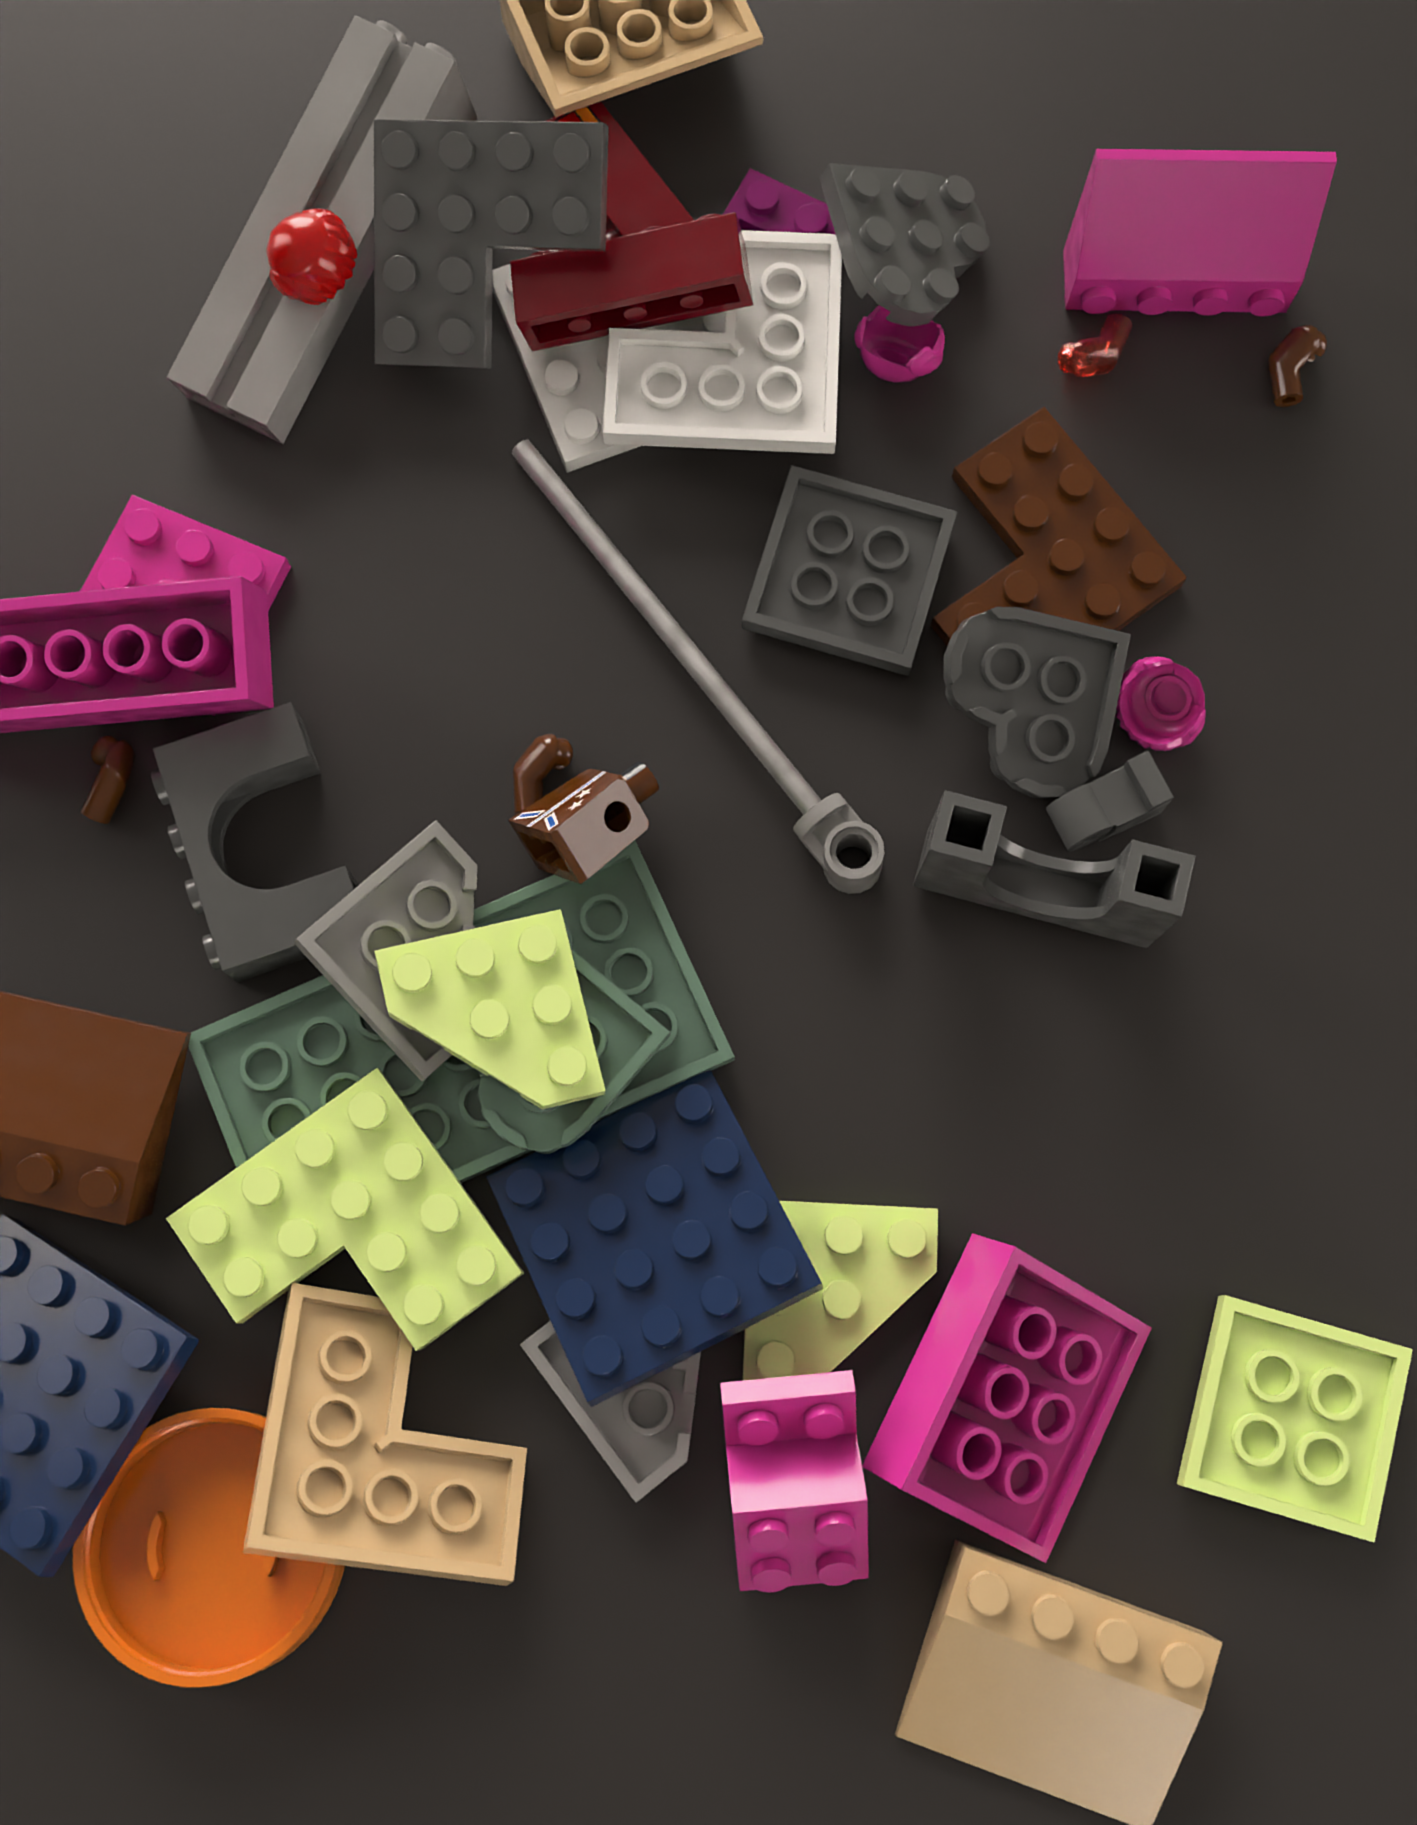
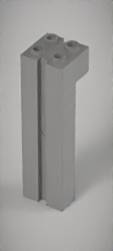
(253, 346)

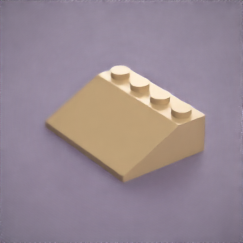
(608, 47)
(1057, 1686)

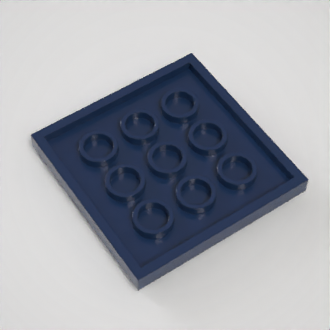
(653, 1237)
(75, 1390)

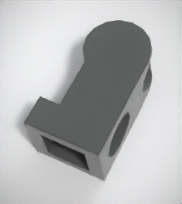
(1110, 803)

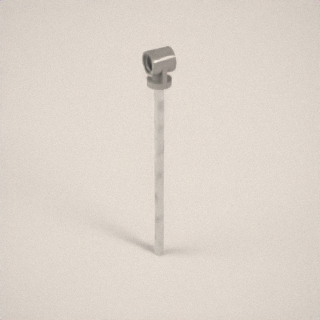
(826, 823)

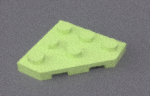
(501, 1004)
(867, 1267)

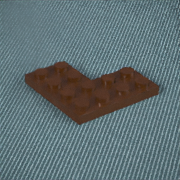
(1071, 534)

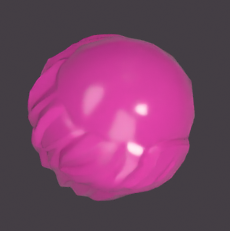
(896, 350)
(1161, 704)

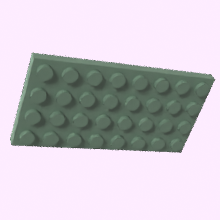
(309, 1044)

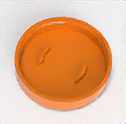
(168, 1566)

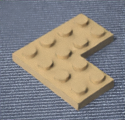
(345, 1478)

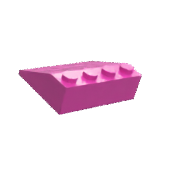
(1195, 230)
(1007, 1396)

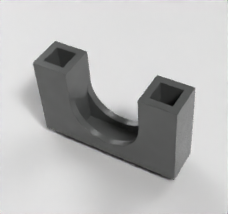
(206, 785)
(1116, 899)

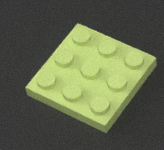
(1295, 1417)

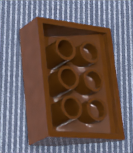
(85, 1107)

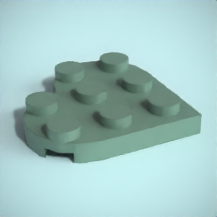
(623, 1042)

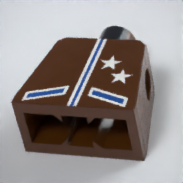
(586, 821)

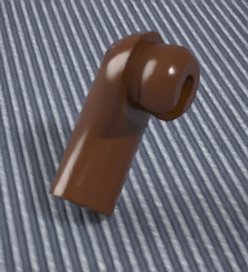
(1287, 359)
(534, 765)
(111, 781)

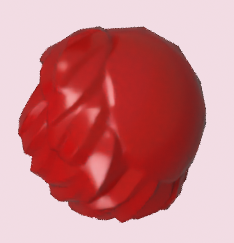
(311, 255)

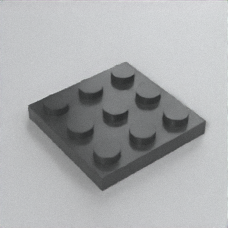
(849, 570)

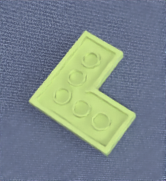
(357, 1182)

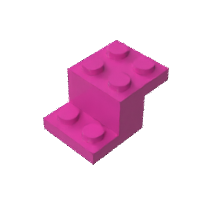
(796, 1481)

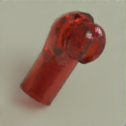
(1096, 354)

